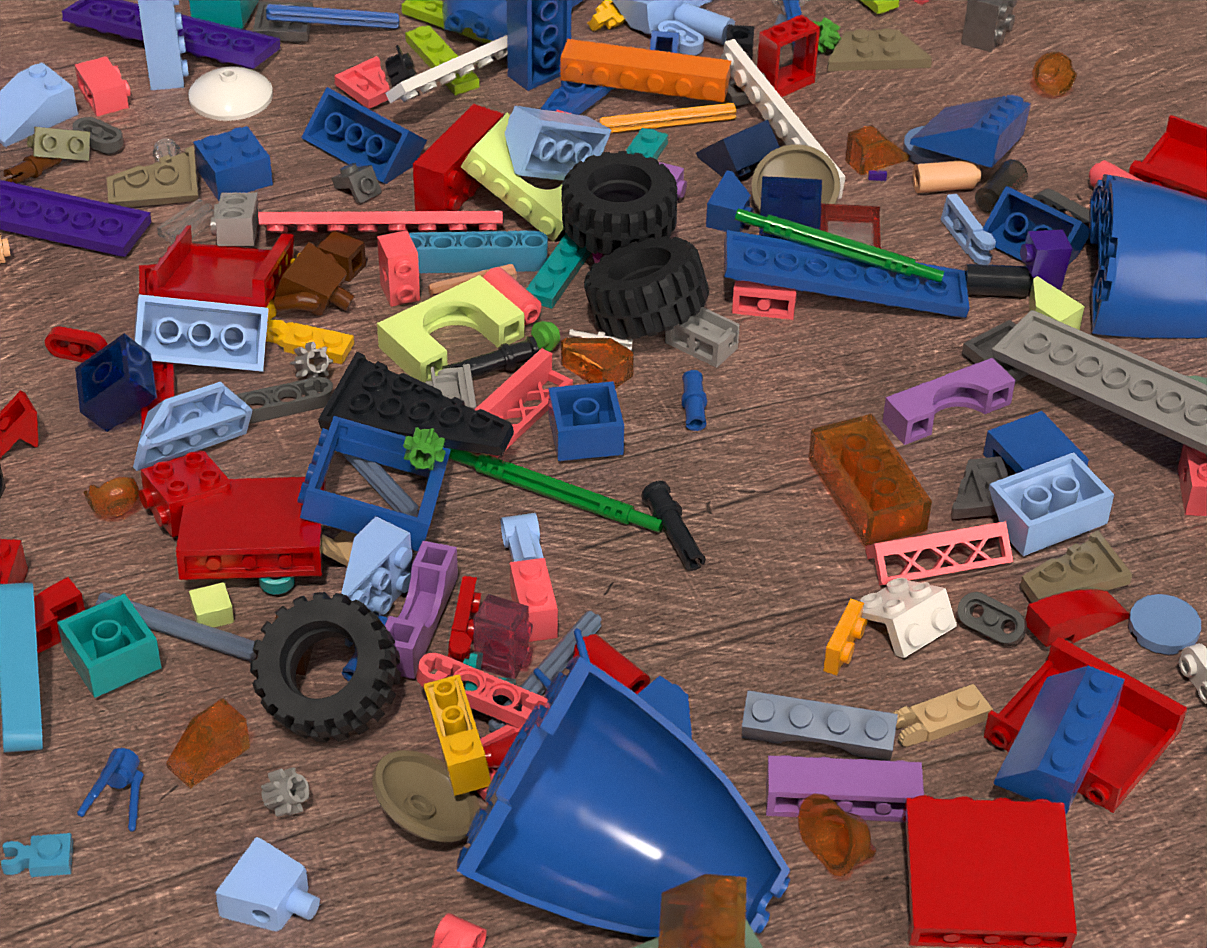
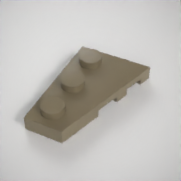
(160, 183)
(1081, 568)

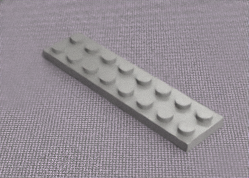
(1109, 377)

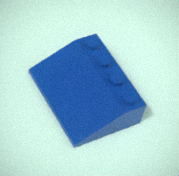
(976, 130)

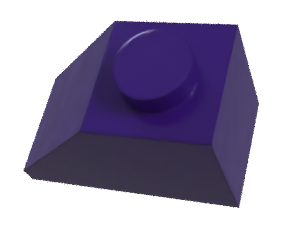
(1047, 255)

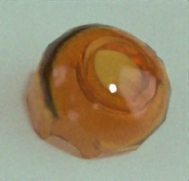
(1054, 73)
(113, 497)

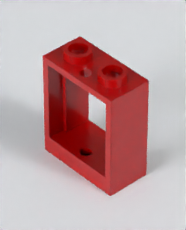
(803, 69)

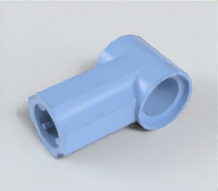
(522, 536)

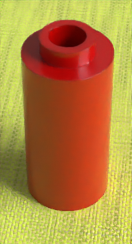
(614, 663)

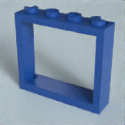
(374, 446)

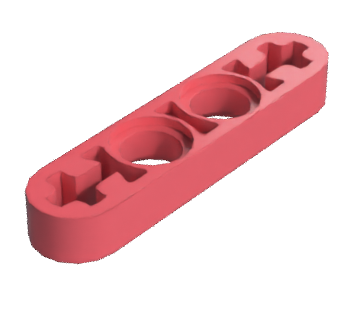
(487, 686)

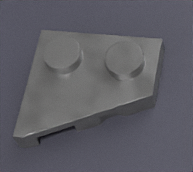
(974, 493)

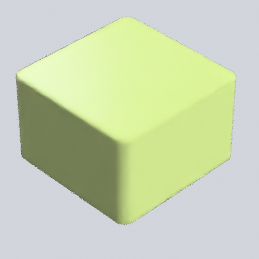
(212, 605)

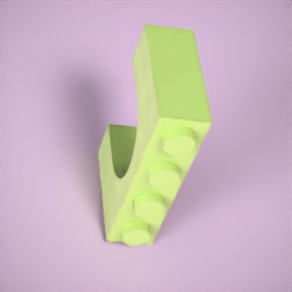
(492, 167)
(470, 304)

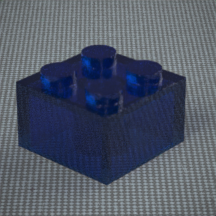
(792, 200)
(115, 382)

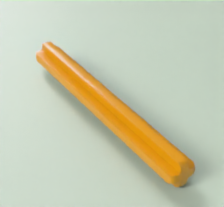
(670, 118)

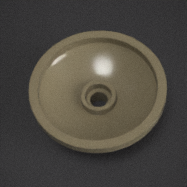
(798, 162)
(420, 797)

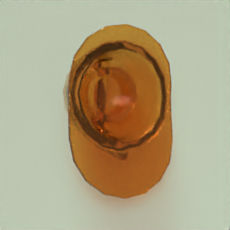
(834, 835)

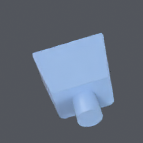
(266, 889)

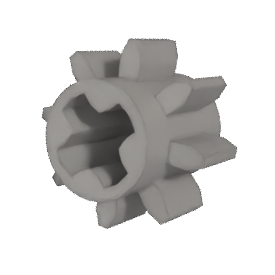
(319, 357)
(285, 792)

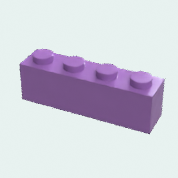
(858, 786)

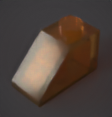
(872, 150)
(597, 359)
(209, 743)

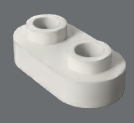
(1194, 666)

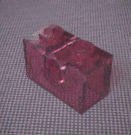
(503, 636)

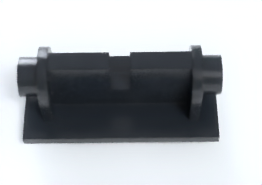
(400, 67)

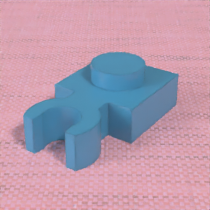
(44, 857)

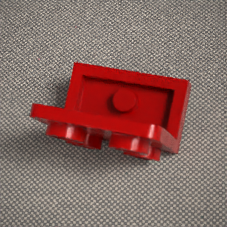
(178, 483)

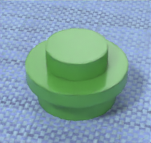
(546, 335)

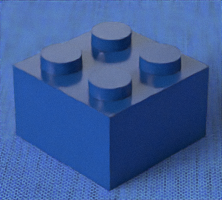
(233, 162)
(586, 421)

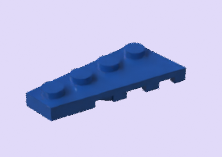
(575, 97)

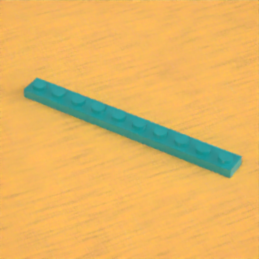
(568, 256)

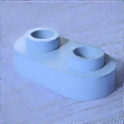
(691, 41)

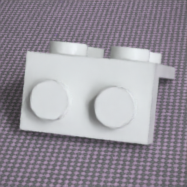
(912, 613)

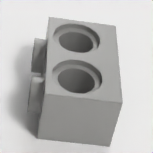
(236, 219)

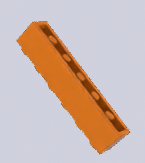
(645, 70)

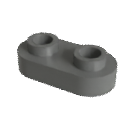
(102, 135)
(993, 618)

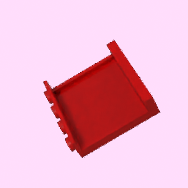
(1177, 159)
(221, 272)
(249, 533)
(1133, 742)
(989, 873)

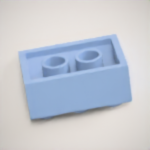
(1051, 503)

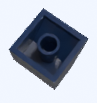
(740, 150)

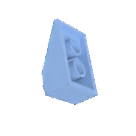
(34, 100)

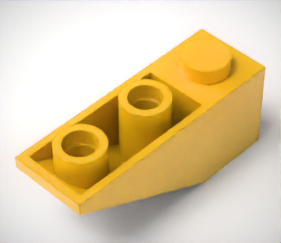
(457, 735)

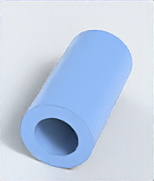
(707, 23)

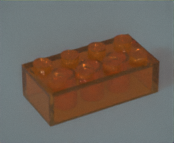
(869, 480)

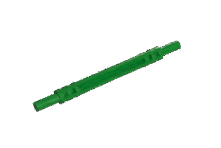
(839, 245)
(556, 489)

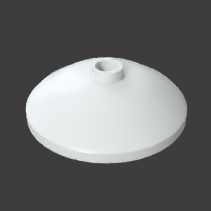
(230, 94)

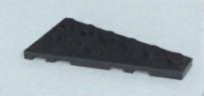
(402, 403)

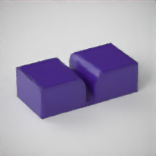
(873, 175)

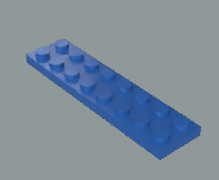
(818, 271)

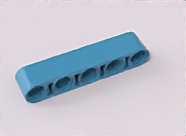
(479, 250)
(19, 669)

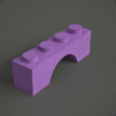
(979, 387)
(429, 590)

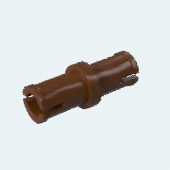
(30, 167)

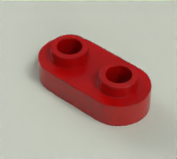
(73, 343)

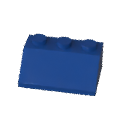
(1019, 213)

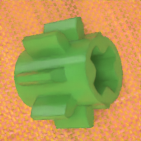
(828, 35)
(424, 448)

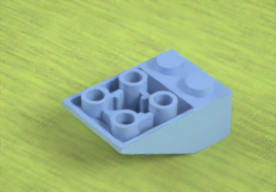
(378, 566)

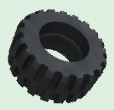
(618, 201)
(646, 287)
(290, 638)

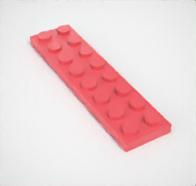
(370, 221)

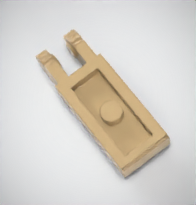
(942, 715)

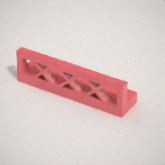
(521, 387)
(931, 542)

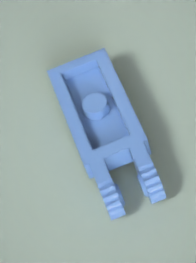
(967, 230)

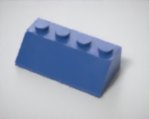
(536, 39)
(362, 136)
(1061, 735)

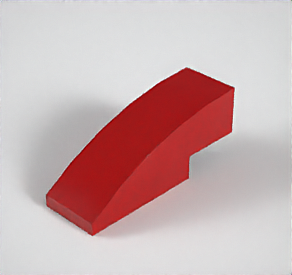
(52, 606)
(1073, 615)

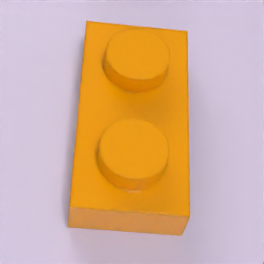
(841, 645)

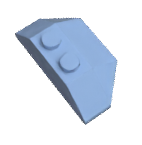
(191, 424)

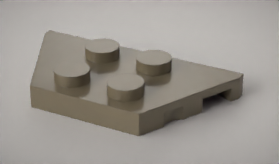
(877, 51)

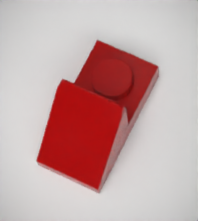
(18, 421)

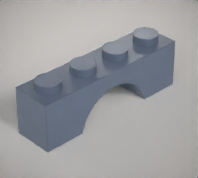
(786, 718)

